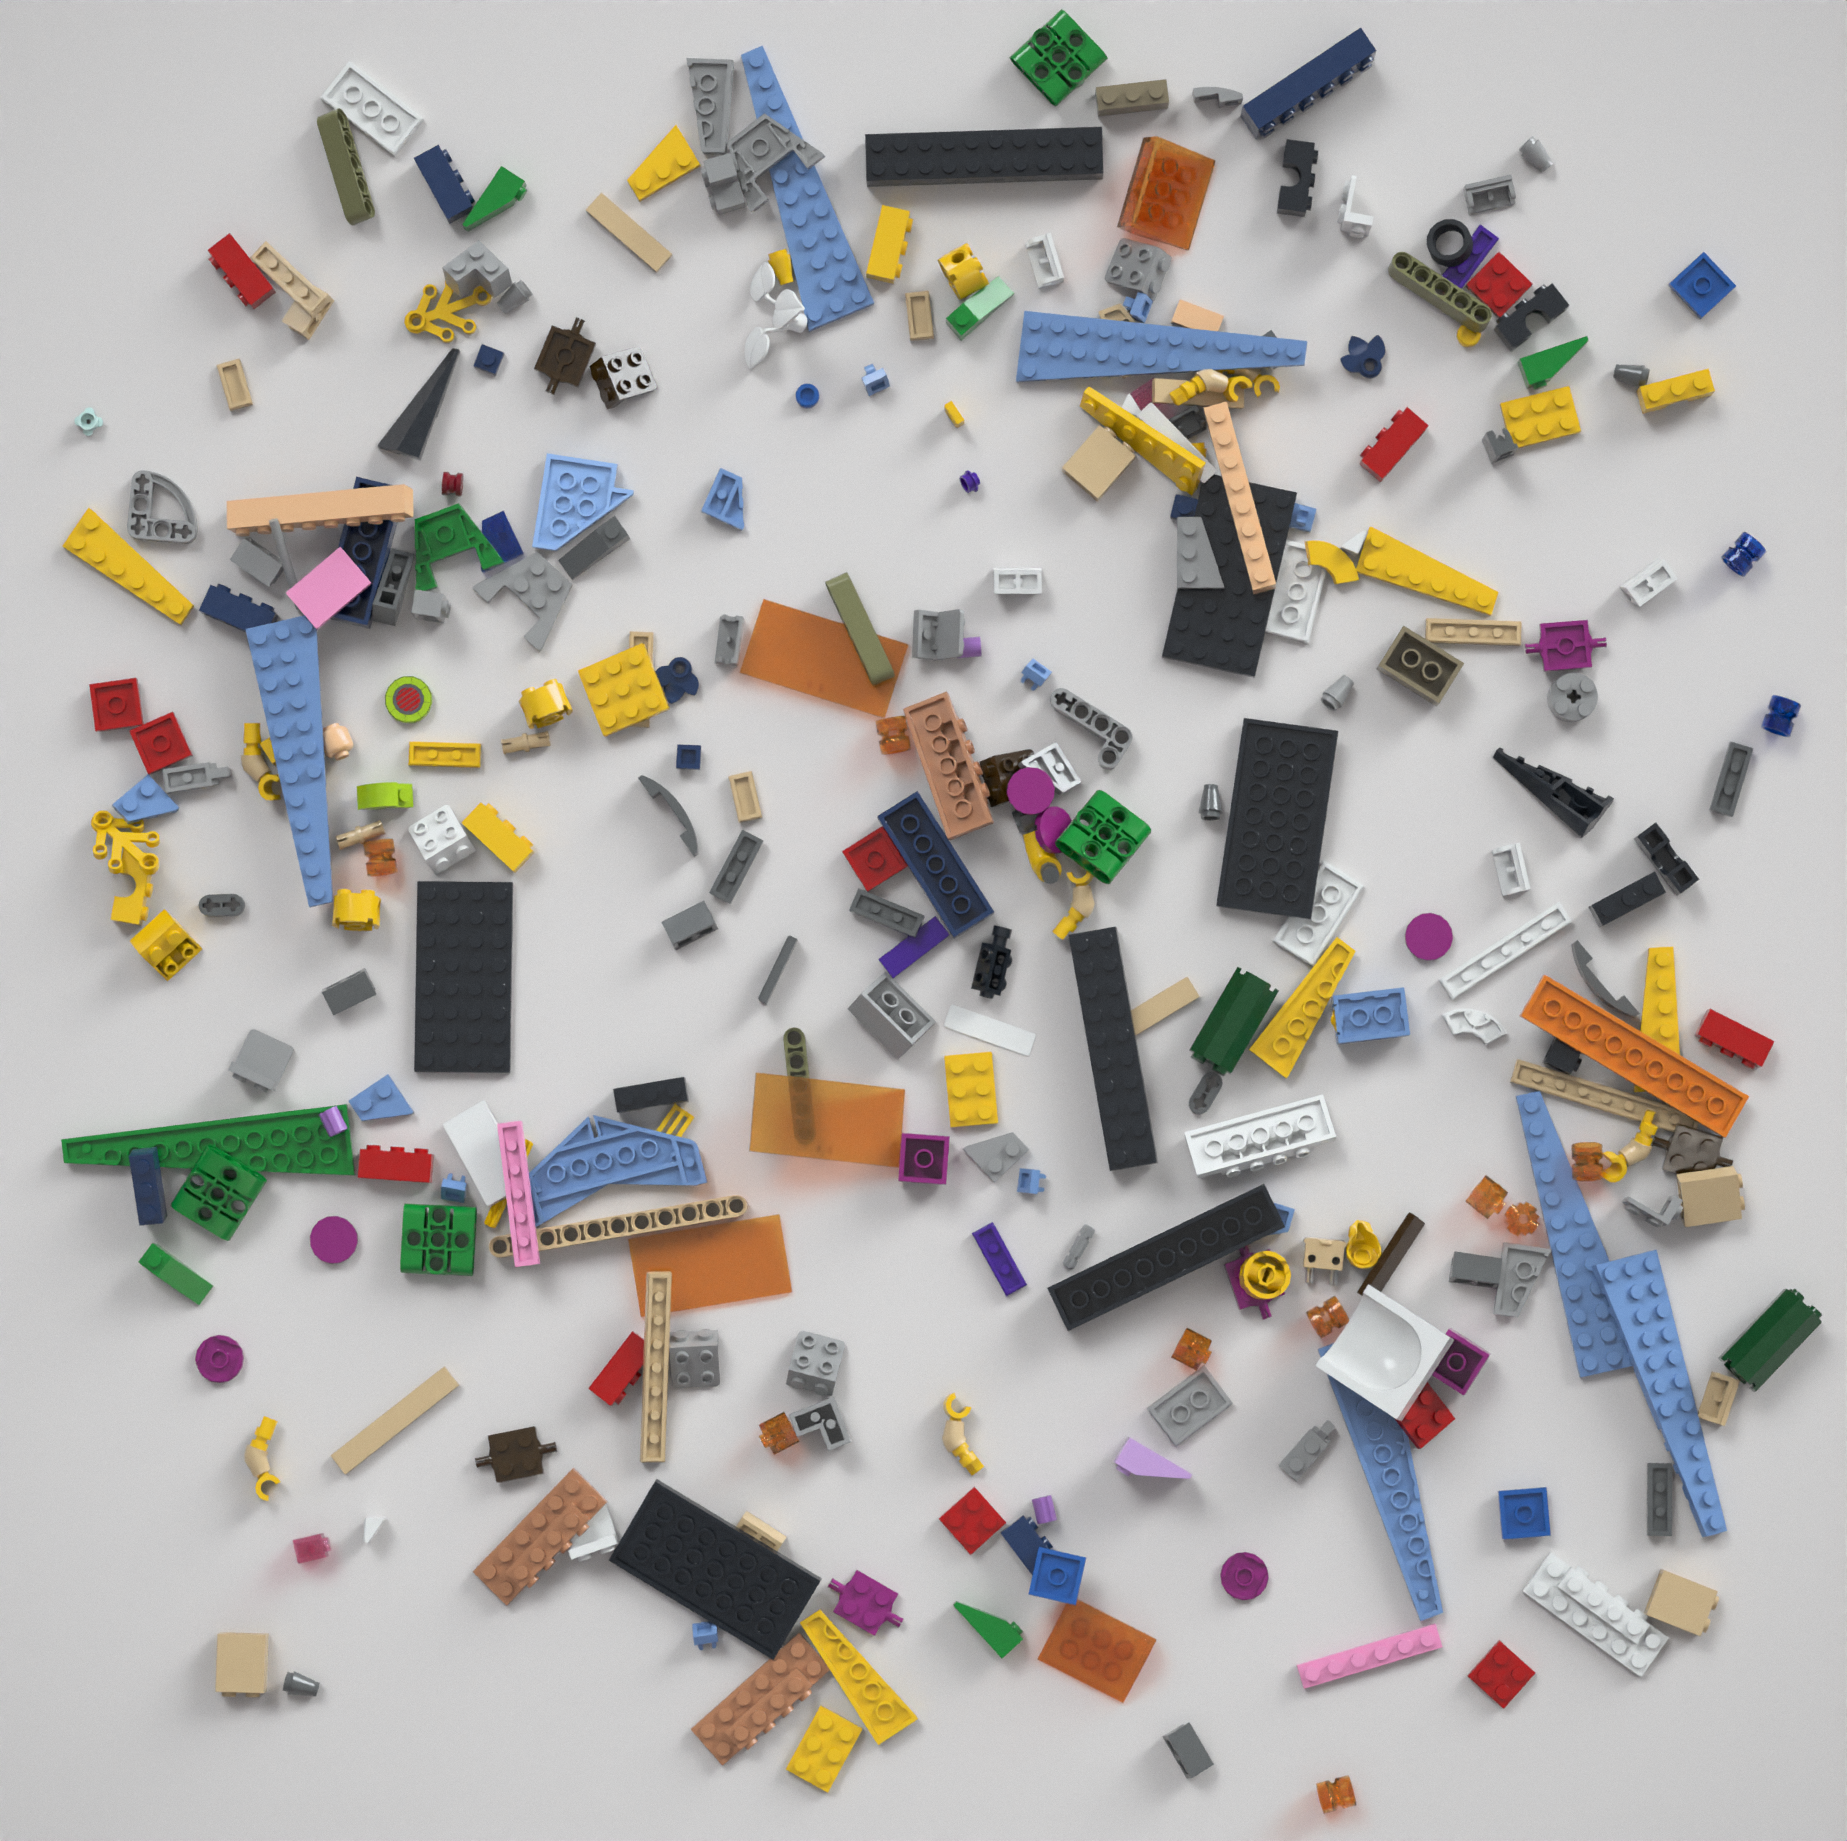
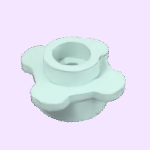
(88, 414)

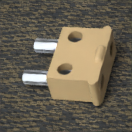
(1324, 1252)

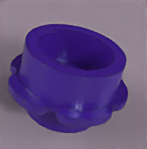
(969, 481)

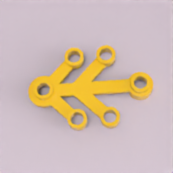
(444, 312)
(124, 840)

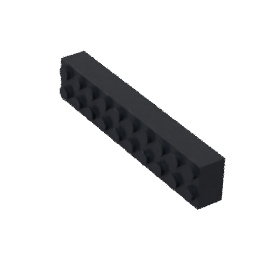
(984, 156)
(1113, 1048)
(1166, 1257)

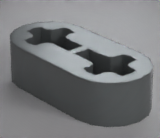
(221, 899)
(1200, 1089)

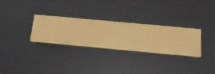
(395, 1420)

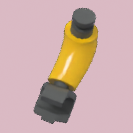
(1042, 863)

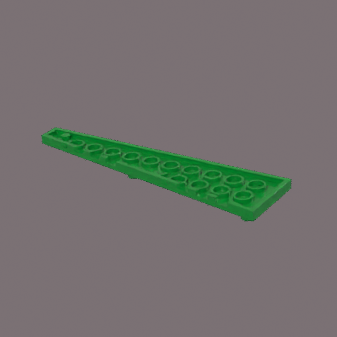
(263, 1142)

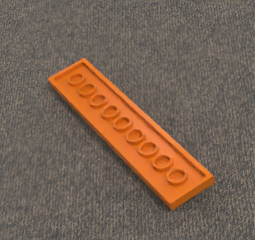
(1634, 1056)

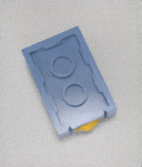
(1370, 1015)

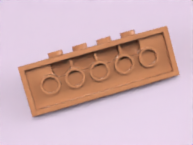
(949, 765)
(540, 1537)
(761, 1700)

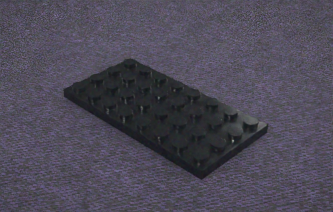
(1229, 624)
(1277, 818)
(463, 977)
(715, 1569)

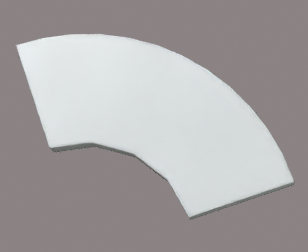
(1474, 1023)

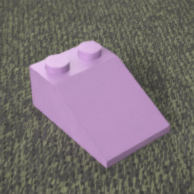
(1144, 1462)

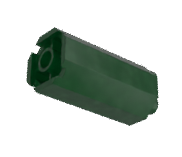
(1233, 1022)
(1771, 1338)

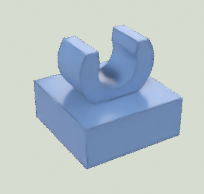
(1138, 307)
(875, 380)
(1302, 517)
(1035, 672)
(1029, 1181)
(453, 1190)
(705, 1633)

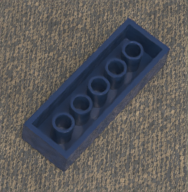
(1308, 83)
(369, 549)
(935, 865)

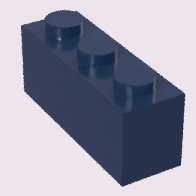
(445, 183)
(236, 610)
(148, 1186)
(1025, 1540)

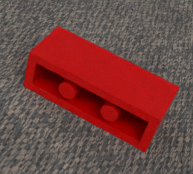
(240, 272)
(1393, 443)
(1734, 1039)
(396, 1164)
(620, 1371)

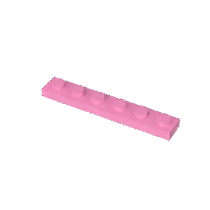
(518, 1193)
(1369, 1656)

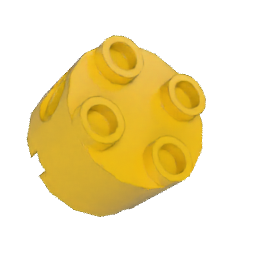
(963, 271)
(545, 704)
(356, 910)
(1264, 1275)

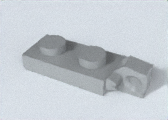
(193, 777)
(1307, 1450)

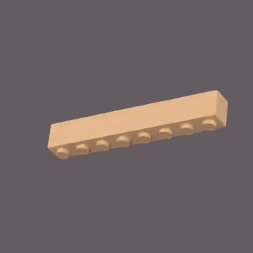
(1240, 498)
(321, 509)

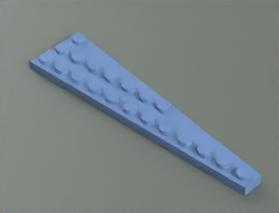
(818, 248)
(290, 694)

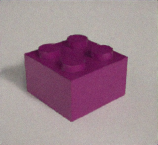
(924, 1158)
(1461, 1363)

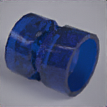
(1745, 552)
(1781, 716)

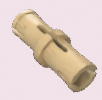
(525, 742)
(360, 834)

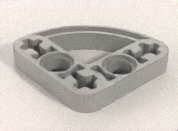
(151, 524)

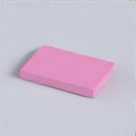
(328, 588)

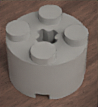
(1583, 689)

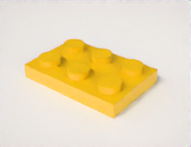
(1540, 417)
(971, 1089)
(824, 1748)

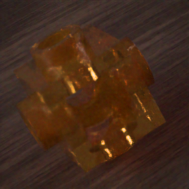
(1487, 1197)
(1513, 1222)
(1192, 1349)
(778, 1433)

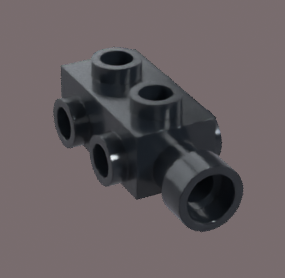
(993, 964)

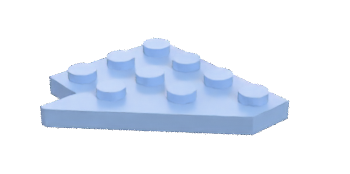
(574, 498)

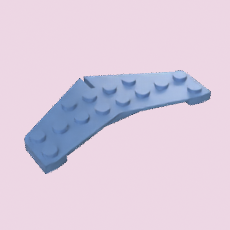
(617, 1156)

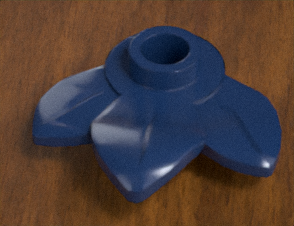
(1363, 353)
(677, 684)

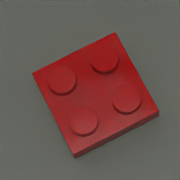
(1499, 285)
(116, 704)
(161, 743)
(874, 859)
(1425, 1417)
(972, 1520)
(1501, 1674)

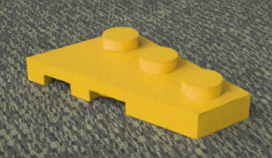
(664, 165)

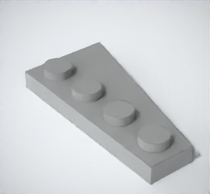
(712, 93)

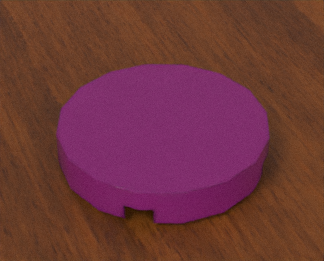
(1030, 791)
(1050, 826)
(1428, 936)
(333, 1239)
(219, 1358)
(1244, 1576)

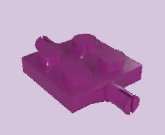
(1565, 645)
(1242, 1298)
(865, 1602)

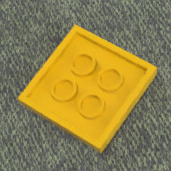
(623, 689)

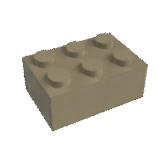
(1420, 666)

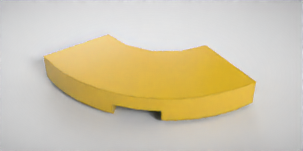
(1332, 559)

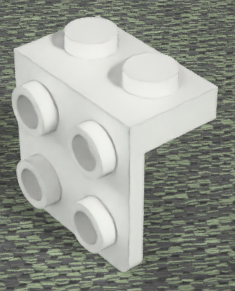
(1354, 223)
(441, 839)
(599, 1536)

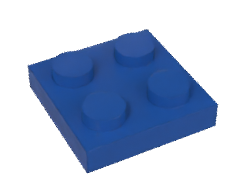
(1702, 285)
(1524, 1513)
(1057, 1576)

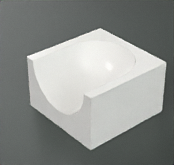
(1385, 1353)

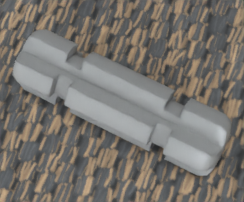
(1078, 1246)

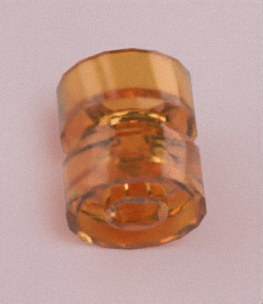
(894, 743)
(380, 857)
(1587, 1161)
(1334, 1311)
(1336, 1794)

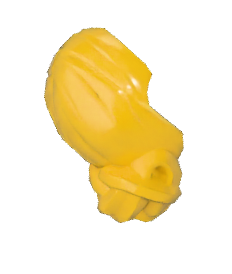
(1363, 1246)

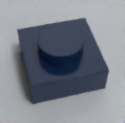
(488, 359)
(1183, 506)
(688, 757)

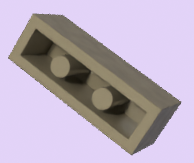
(1132, 97)

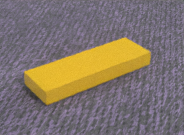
(444, 754)

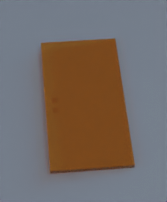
(817, 659)
(827, 1120)
(715, 1262)

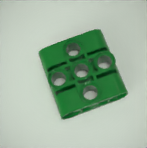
(1033, 57)
(1124, 835)
(194, 1197)
(415, 1221)

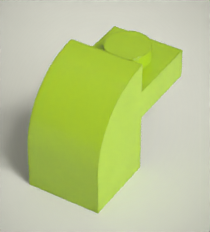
(384, 795)

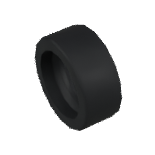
(1443, 227)

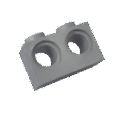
(430, 606)

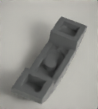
(656, 789)
(1581, 958)

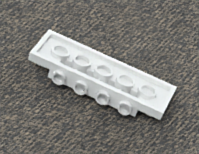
(1260, 1138)
(1596, 1613)

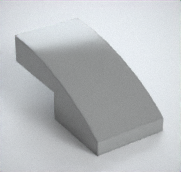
(1224, 96)

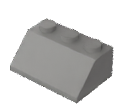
(891, 1015)

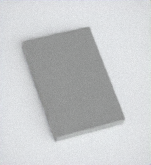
(1189, 1405)

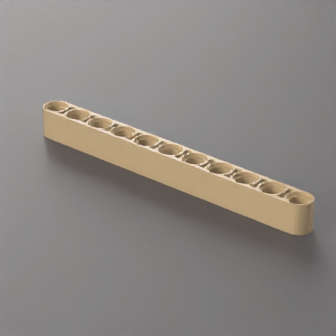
(630, 1224)

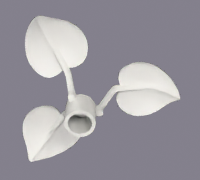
(785, 316)

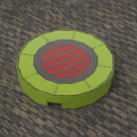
(408, 699)

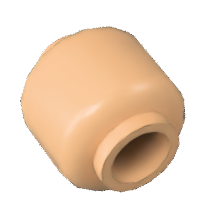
(337, 741)

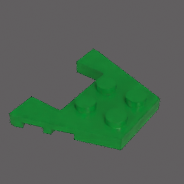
(445, 535)

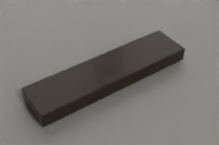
(1393, 1253)

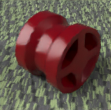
(452, 484)

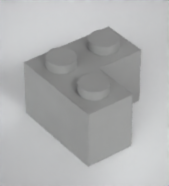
(724, 184)
(476, 267)
(823, 1416)

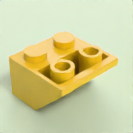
(165, 945)

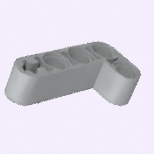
(1089, 724)

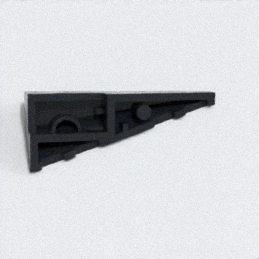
(413, 427)
(1572, 804)

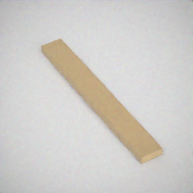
(1596, 1095)
(655, 1366)

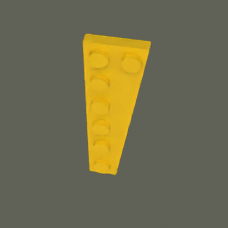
(1159, 450)
(114, 557)
(1411, 569)
(1659, 1008)
(1293, 1024)
(867, 1691)

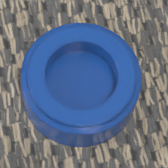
(807, 395)

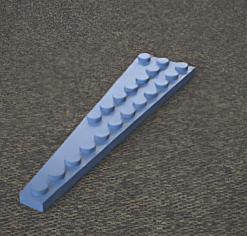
(1093, 347)
(1573, 1244)
(1648, 1327)
(1392, 1479)

